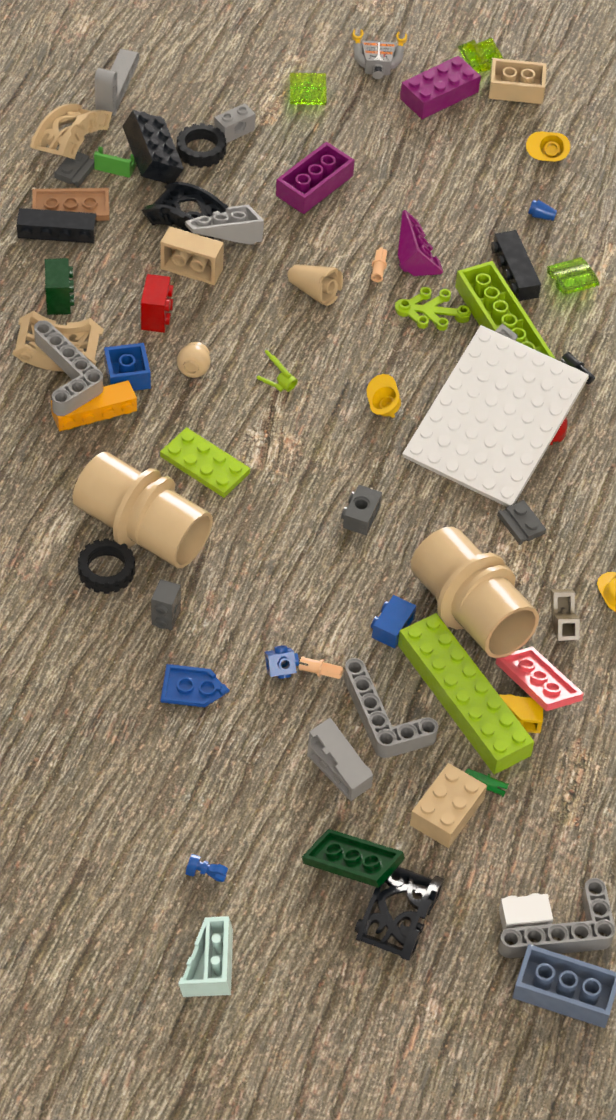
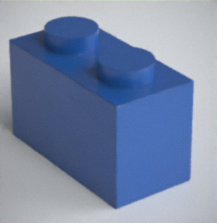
(393, 617)

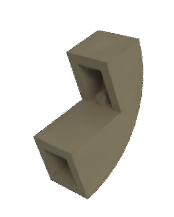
(564, 619)

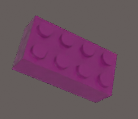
(440, 87)
(314, 177)

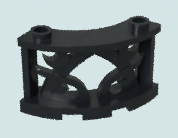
(168, 211)
(405, 935)

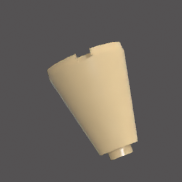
(317, 282)

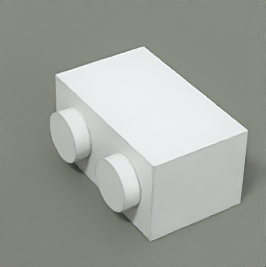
(525, 911)

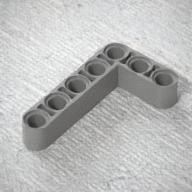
(113, 83)
(85, 376)
(377, 716)
(566, 931)

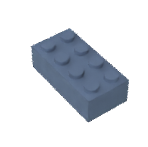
(566, 986)

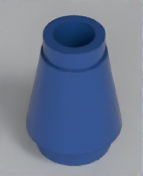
(541, 210)

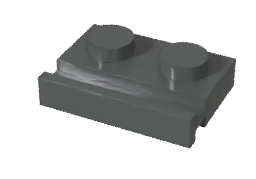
(75, 169)
(521, 522)

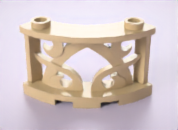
(72, 136)
(75, 332)

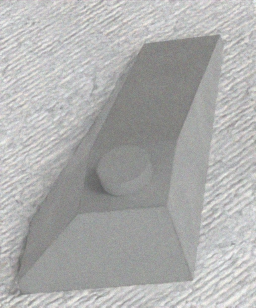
(236, 224)

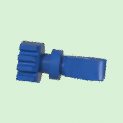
(216, 871)

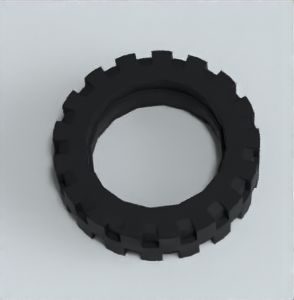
(205, 132)
(103, 583)

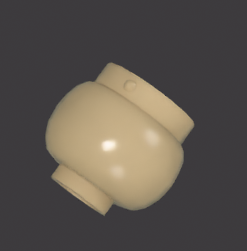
(194, 360)

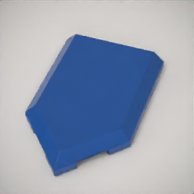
(191, 686)

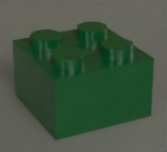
(59, 286)

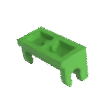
(113, 164)

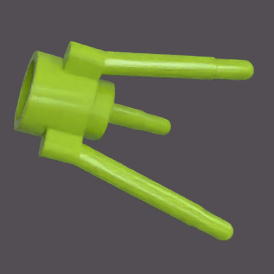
(285, 379)

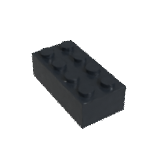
(152, 147)

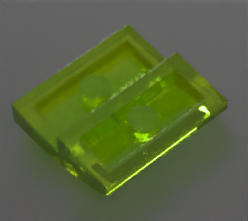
(480, 55)
(308, 88)
(573, 275)

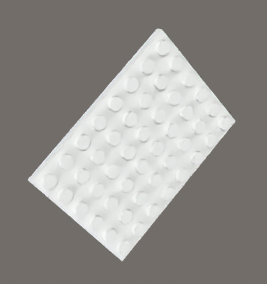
(495, 416)

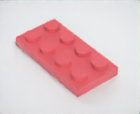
(539, 679)

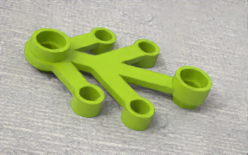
(409, 308)

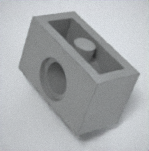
(235, 122)

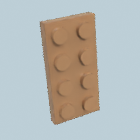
(73, 200)

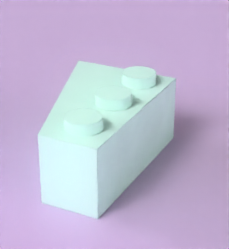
(211, 961)

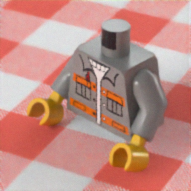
(378, 57)

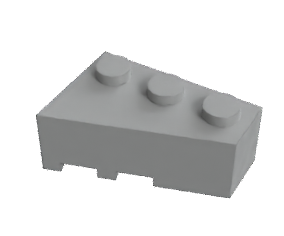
(338, 760)

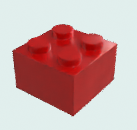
(156, 303)

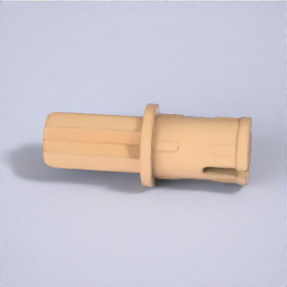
(379, 265)
(321, 668)

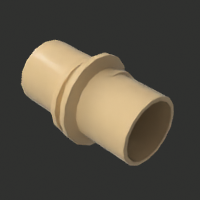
(142, 509)
(474, 592)

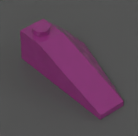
(415, 250)

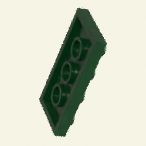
(353, 858)

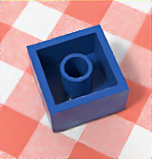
(126, 364)

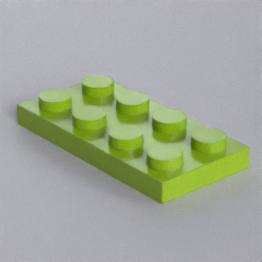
(205, 462)

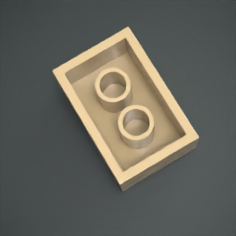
(517, 81)
(192, 255)
(448, 805)

